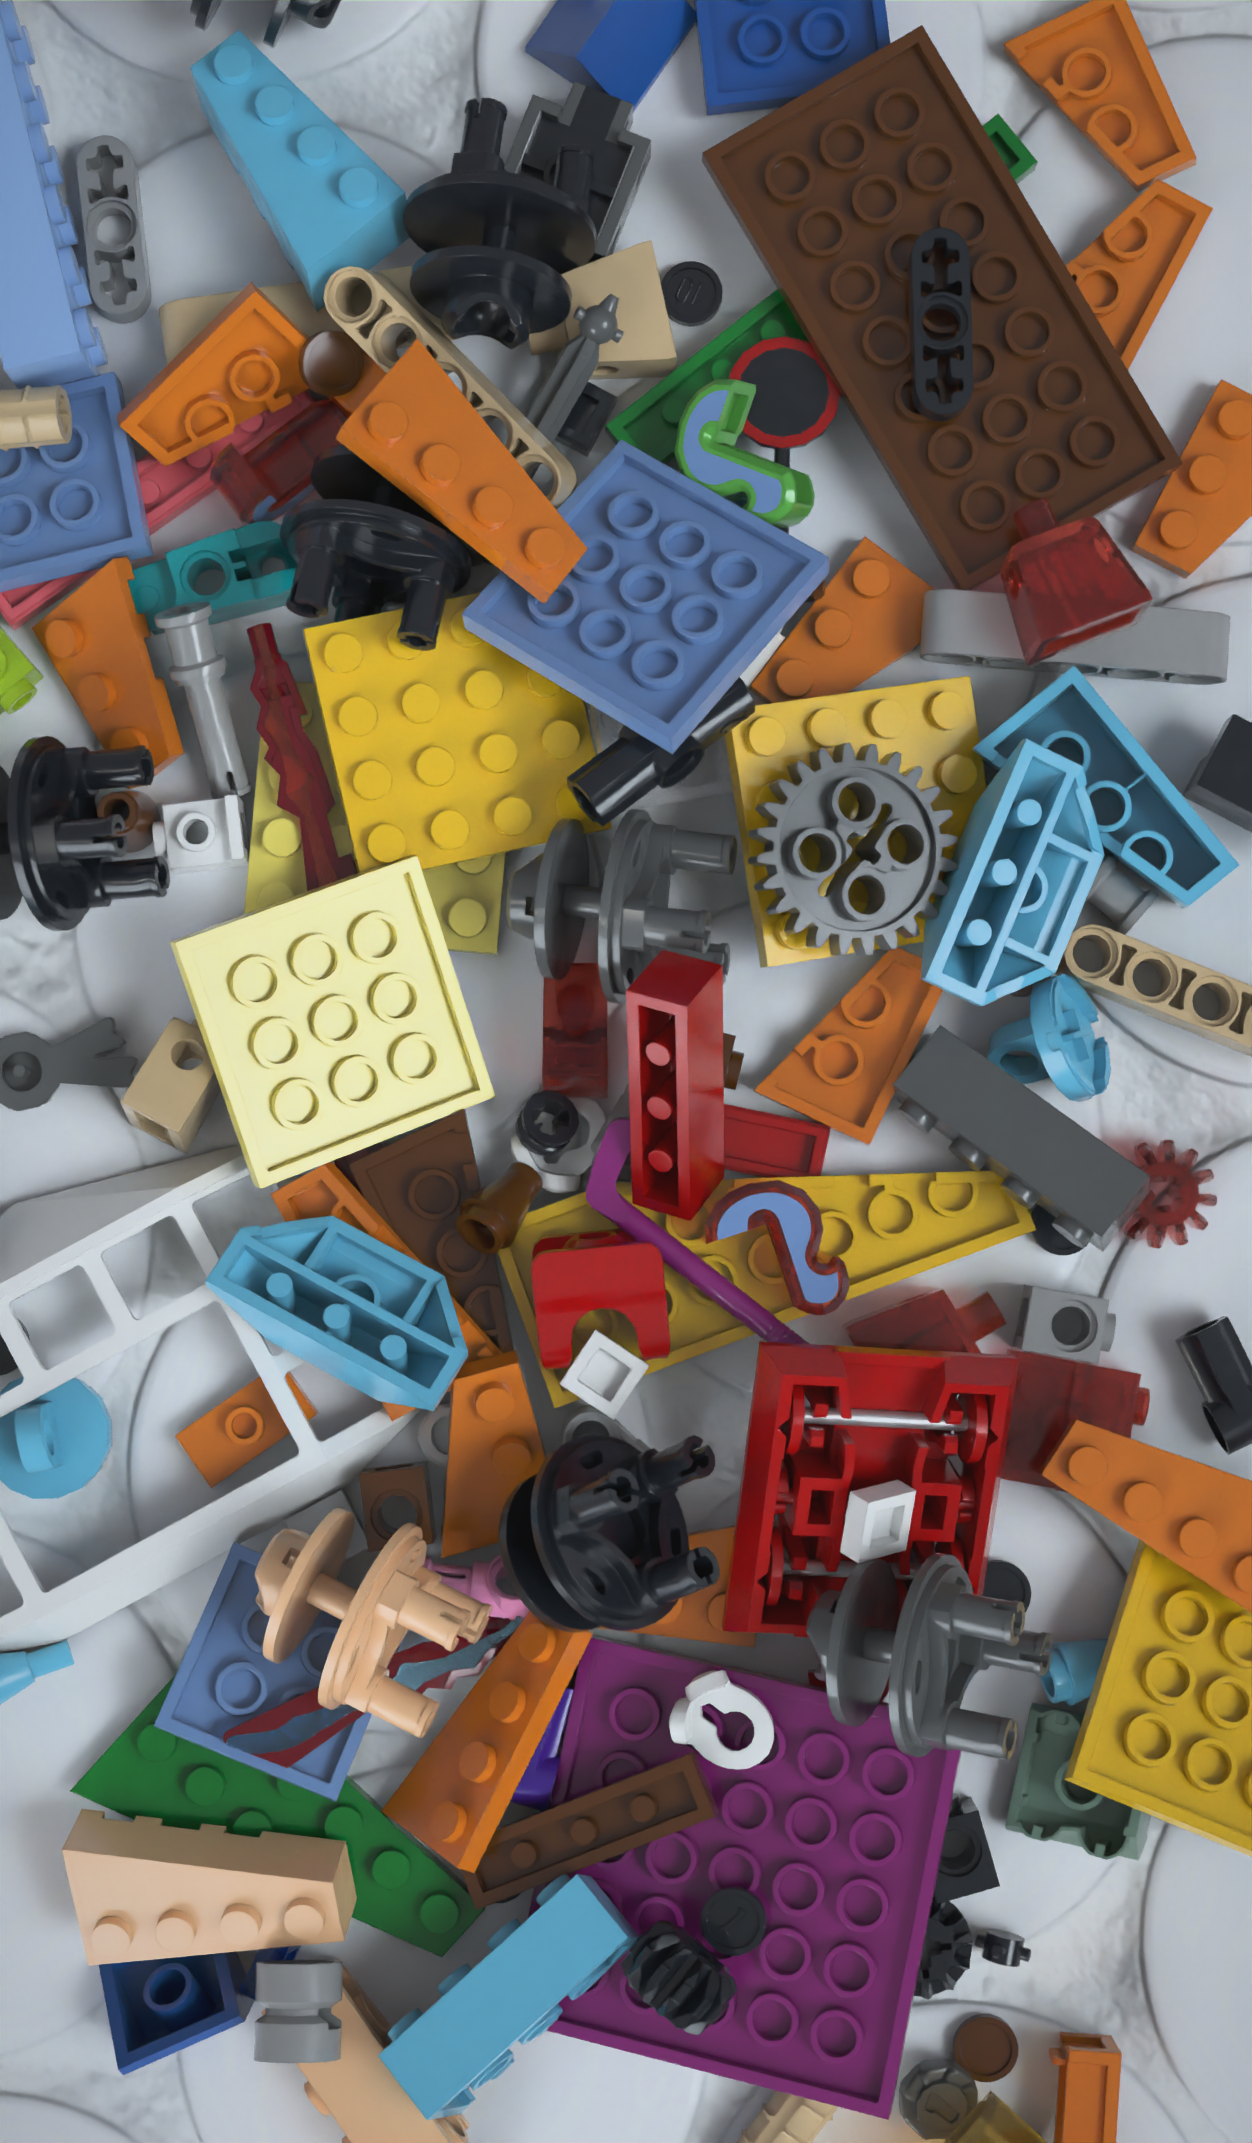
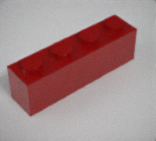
(676, 1083)

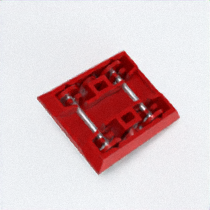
(867, 1424)

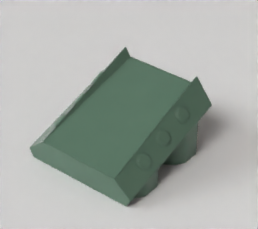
(1061, 1811)

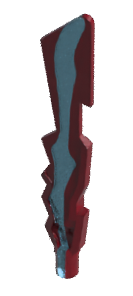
(303, 1724)

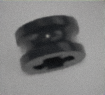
(563, 1112)

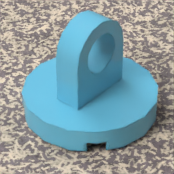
(1058, 1039)
(54, 1441)

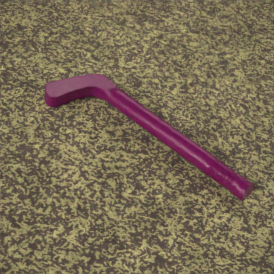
(607, 1200)

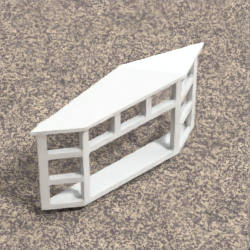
(73, 1229)

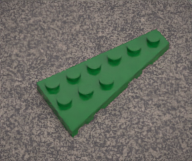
(394, 1875)

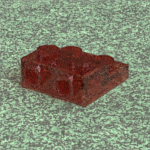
(1055, 1392)

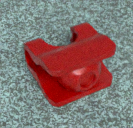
(594, 1272)

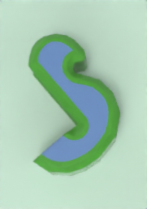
(709, 456)

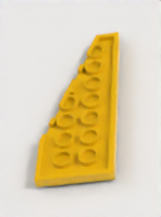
(874, 1222)

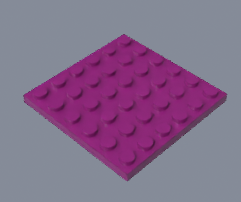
(827, 1834)

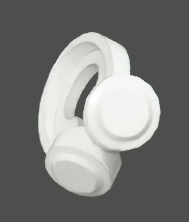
(566, 1172)
(690, 1726)

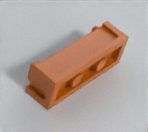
(1086, 2088)

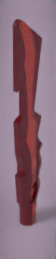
(293, 756)

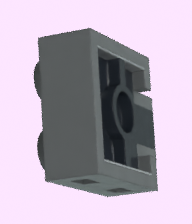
(602, 126)

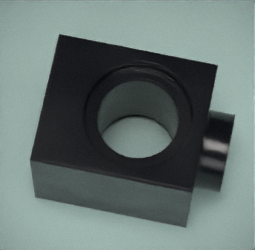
(974, 1867)

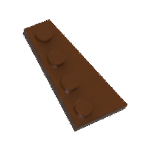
(419, 1195)

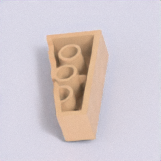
(202, 1891)
(362, 2089)

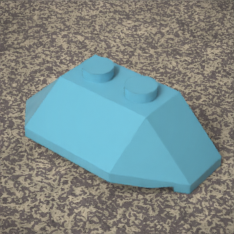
(1017, 880)
(346, 1307)

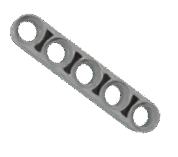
(1161, 647)

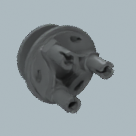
(554, 897)
(929, 1653)

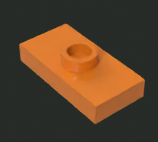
(239, 1430)

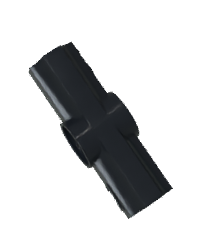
(637, 765)

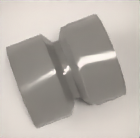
(298, 2011)

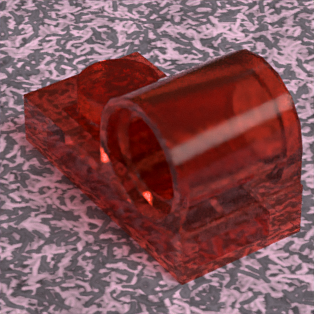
(575, 1034)

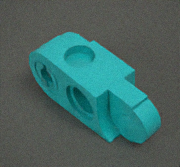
(236, 553)

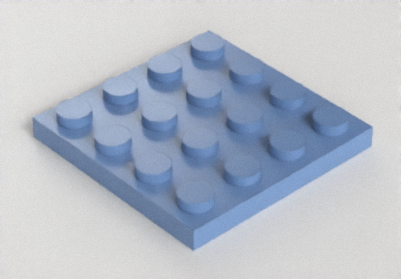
(660, 604)

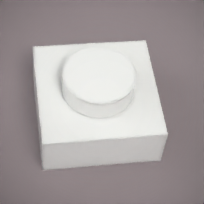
(604, 1374)
(877, 1521)

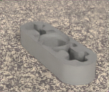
(125, 184)

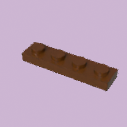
(592, 1829)

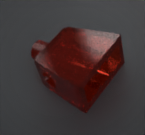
(1067, 583)
(928, 1324)

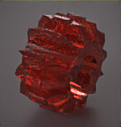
(1182, 1190)

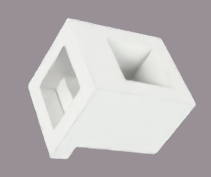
(226, 840)

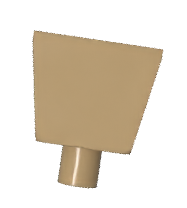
(641, 314)
(169, 1099)

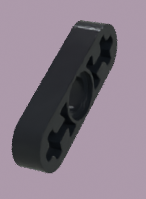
(922, 278)

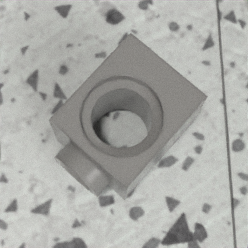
(1036, 1317)

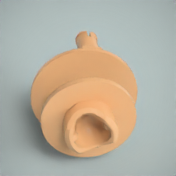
(396, 1595)

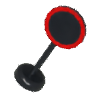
(791, 400)

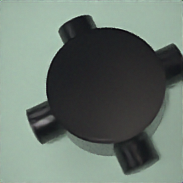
(1003, 1947)

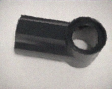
(1223, 1379)

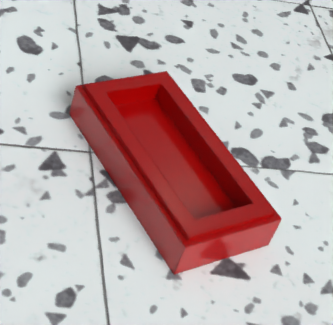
(772, 1144)

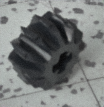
(679, 1977)

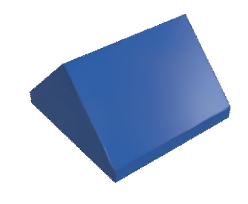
(612, 42)
(171, 2004)

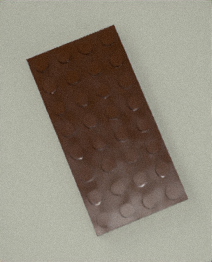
(833, 208)

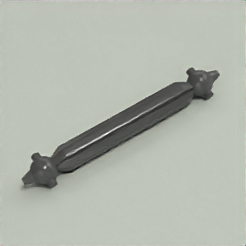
(568, 378)

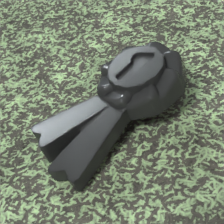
(34, 1068)
(937, 2097)

